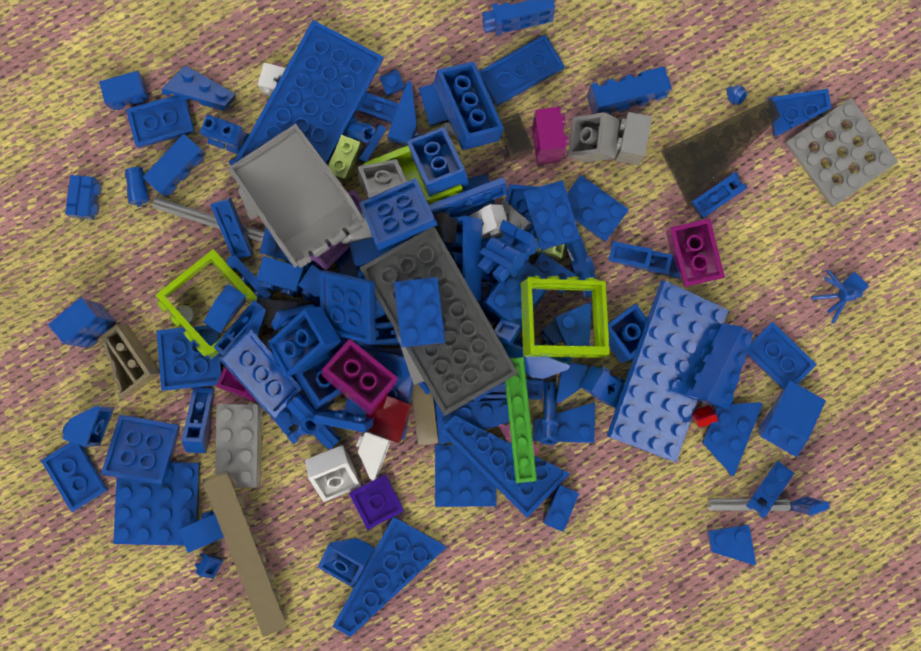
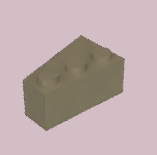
(128, 359)

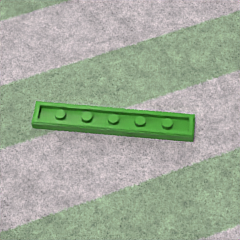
(520, 424)

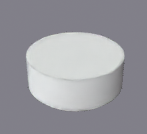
(186, 312)

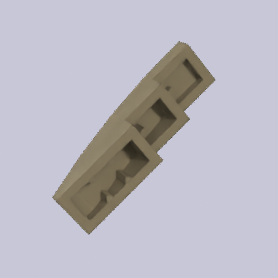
(424, 416)

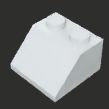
(372, 452)
(332, 473)

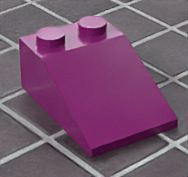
(695, 252)

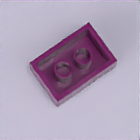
(548, 135)
(359, 376)

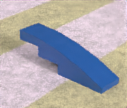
(643, 259)

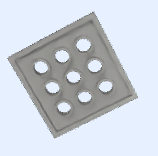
(843, 139)

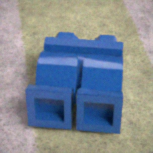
(223, 134)
(507, 252)

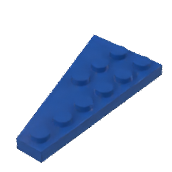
(392, 566)

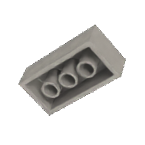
(239, 443)

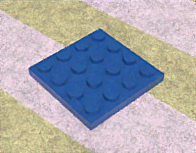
(154, 512)

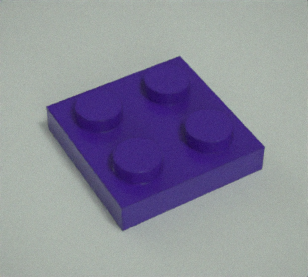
(376, 502)

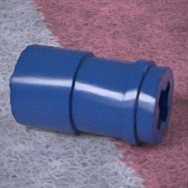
(136, 186)

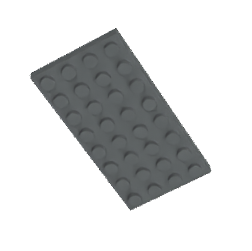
(472, 354)

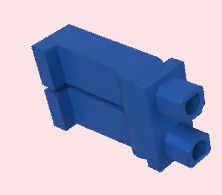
(518, 16)

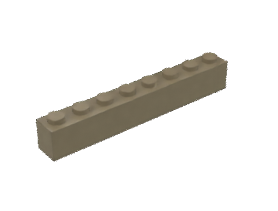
(245, 553)

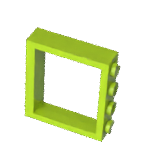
(164, 304)
(599, 317)

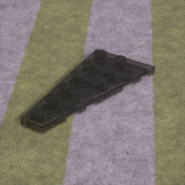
(707, 154)

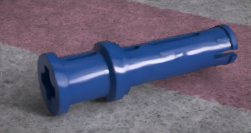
(549, 422)

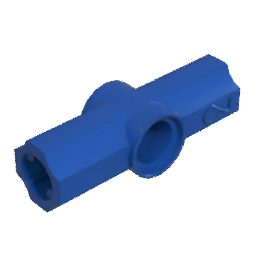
(580, 262)
(305, 415)

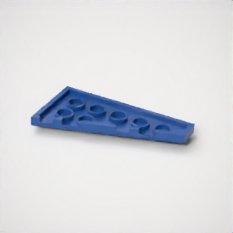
(496, 462)

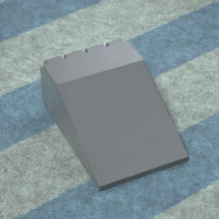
(297, 196)

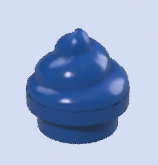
(736, 94)

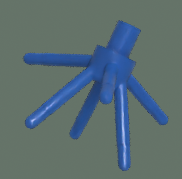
(845, 294)

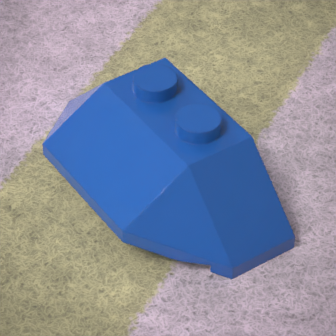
(537, 366)

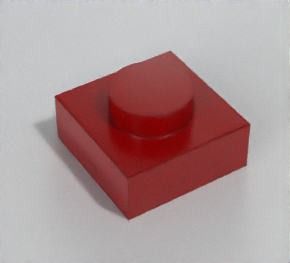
(704, 416)

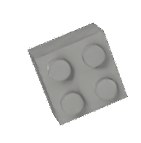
(593, 137)
(633, 138)

